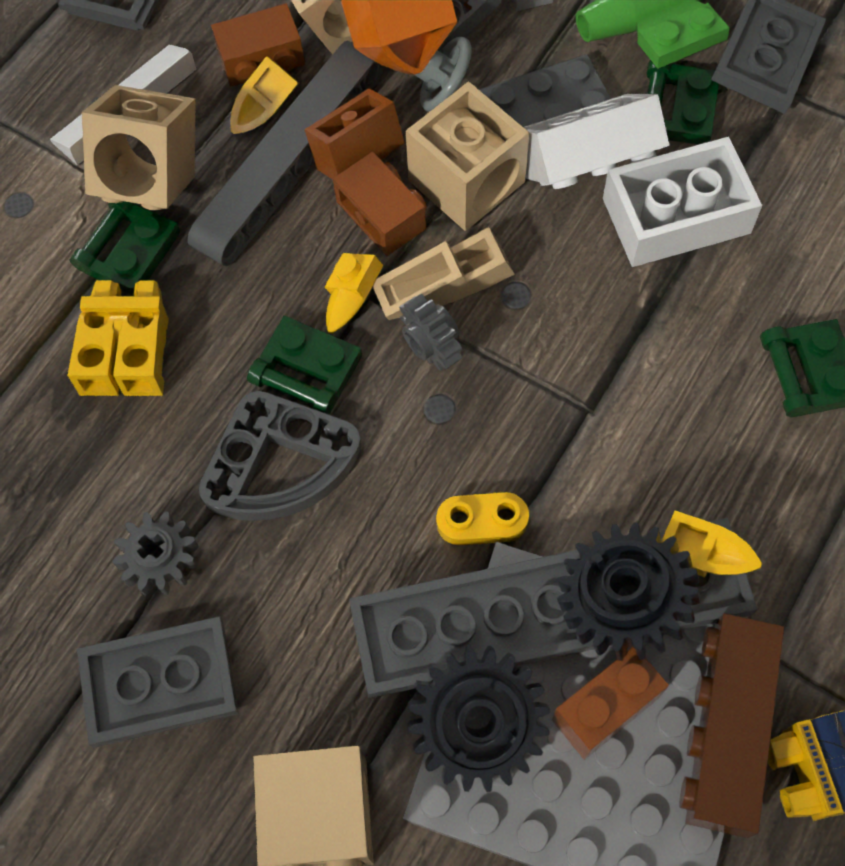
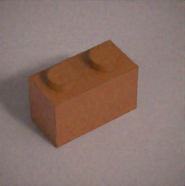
(252, 37)
(354, 131)
(380, 203)
(609, 703)

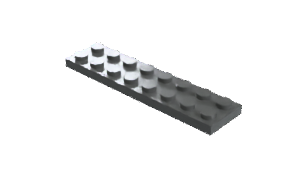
(495, 607)

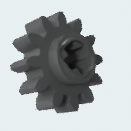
(430, 332)
(146, 568)

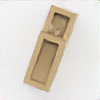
(445, 273)

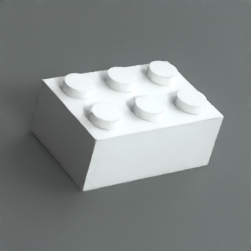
(595, 139)
(681, 201)

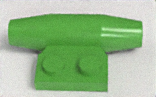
(664, 27)

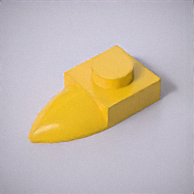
(261, 96)
(349, 287)
(711, 546)

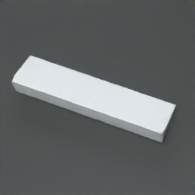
(157, 75)

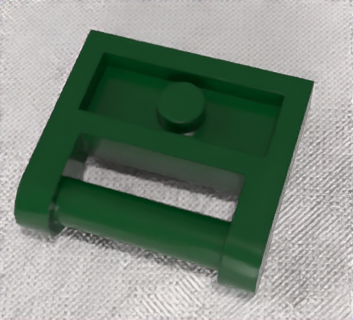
(693, 101)
(135, 253)
(310, 354)
(822, 358)

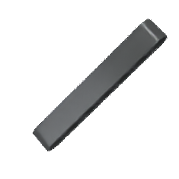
(279, 159)

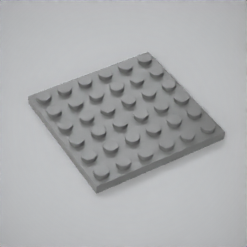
(595, 810)

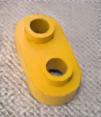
(483, 521)

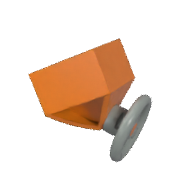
(407, 39)

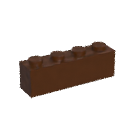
(733, 726)

